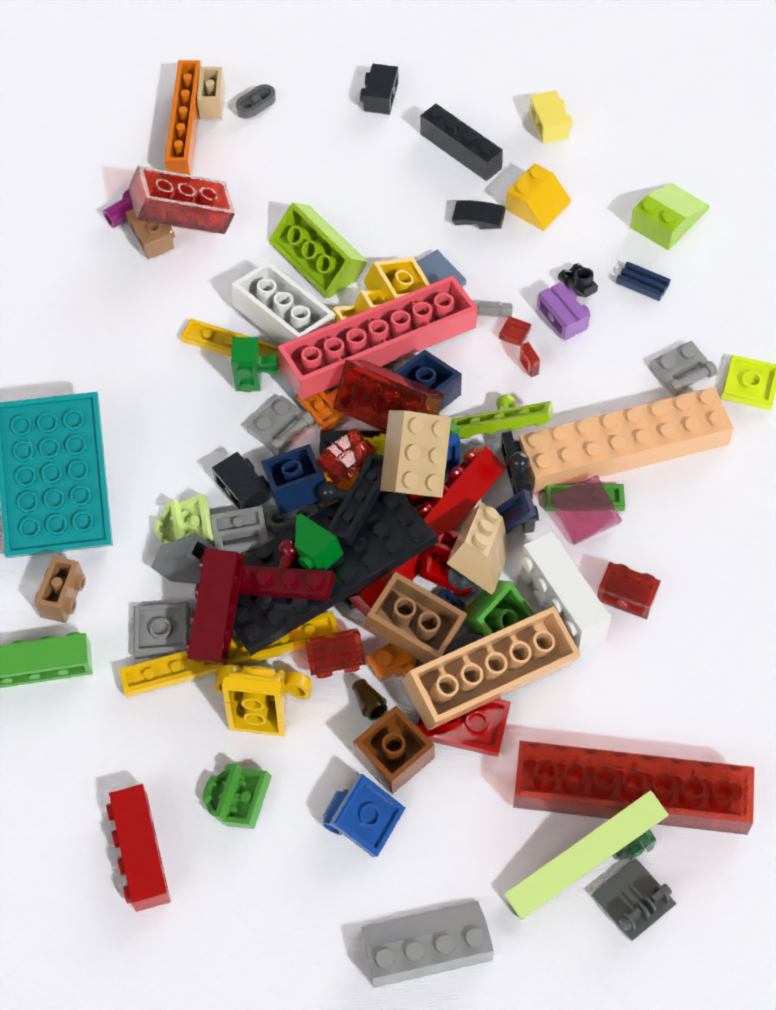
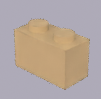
(211, 92)

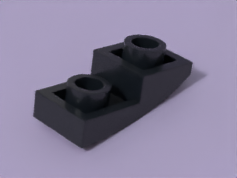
(484, 214)

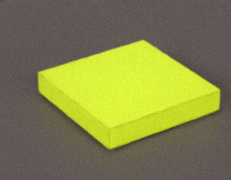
(750, 382)

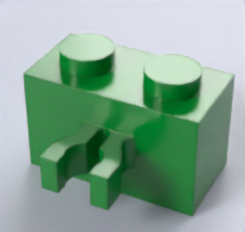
(249, 365)

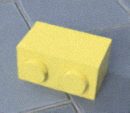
(550, 116)

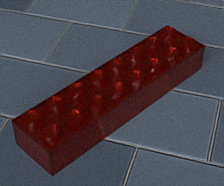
(607, 781)

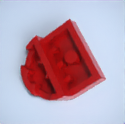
(435, 565)

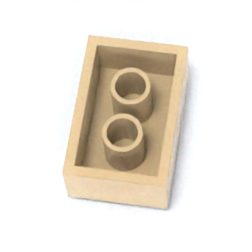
(415, 453)

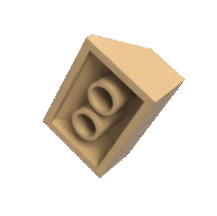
(481, 548)

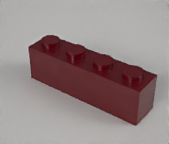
(215, 606)

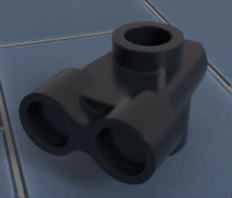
(579, 279)

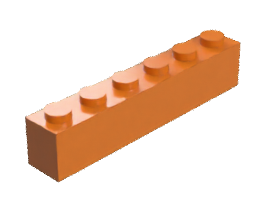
(183, 118)

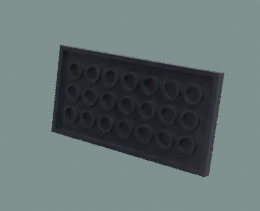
(384, 542)

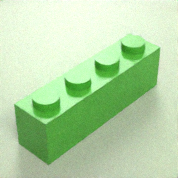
(45, 659)

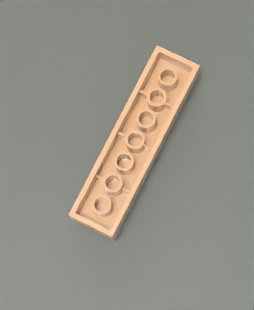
(626, 439)

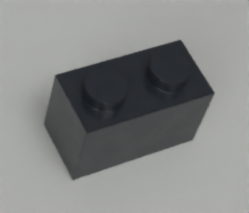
(380, 88)
(240, 482)

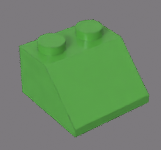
(496, 611)

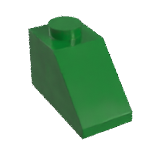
(315, 545)

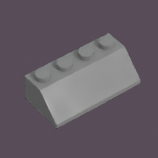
(427, 943)

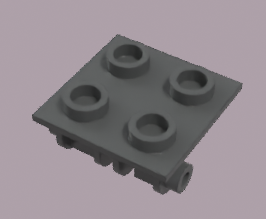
(634, 899)

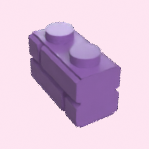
(563, 310)

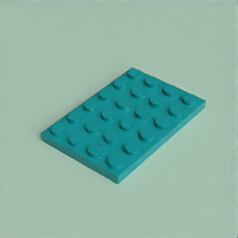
(53, 475)

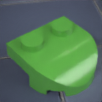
(236, 795)

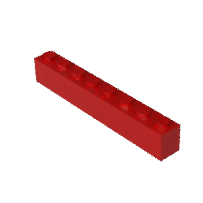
(461, 493)

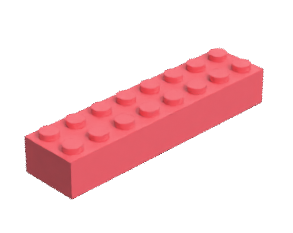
(378, 335)

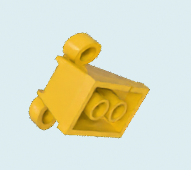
(258, 697)

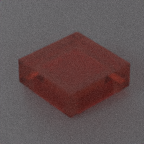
(515, 331)
(529, 359)

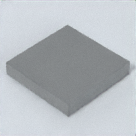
(160, 629)

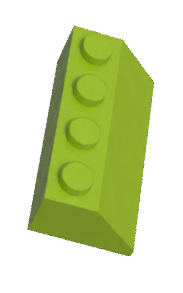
(317, 250)

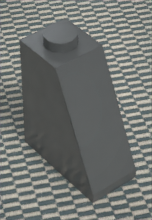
(181, 558)

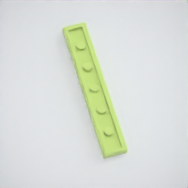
(586, 854)

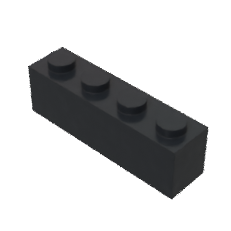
(461, 142)

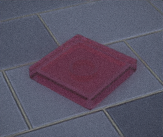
(585, 510)

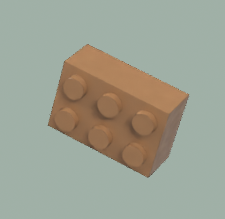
(414, 619)

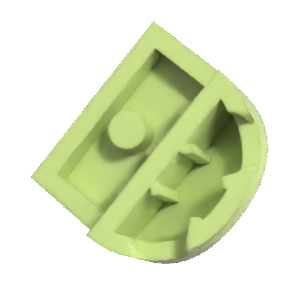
(185, 519)

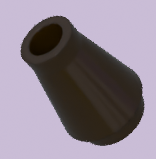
(370, 701)

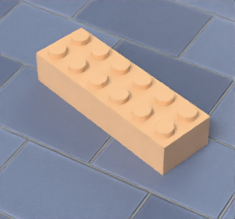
(490, 668)

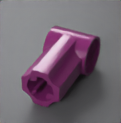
(116, 213)

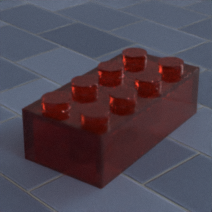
(181, 200)
(371, 391)

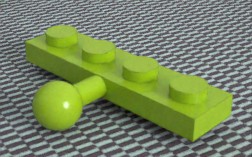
(506, 417)

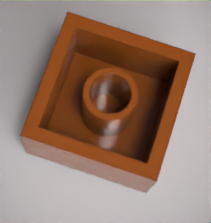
(394, 749)

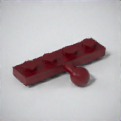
(287, 581)

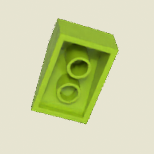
(667, 215)

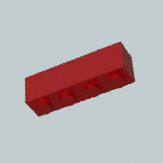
(138, 847)

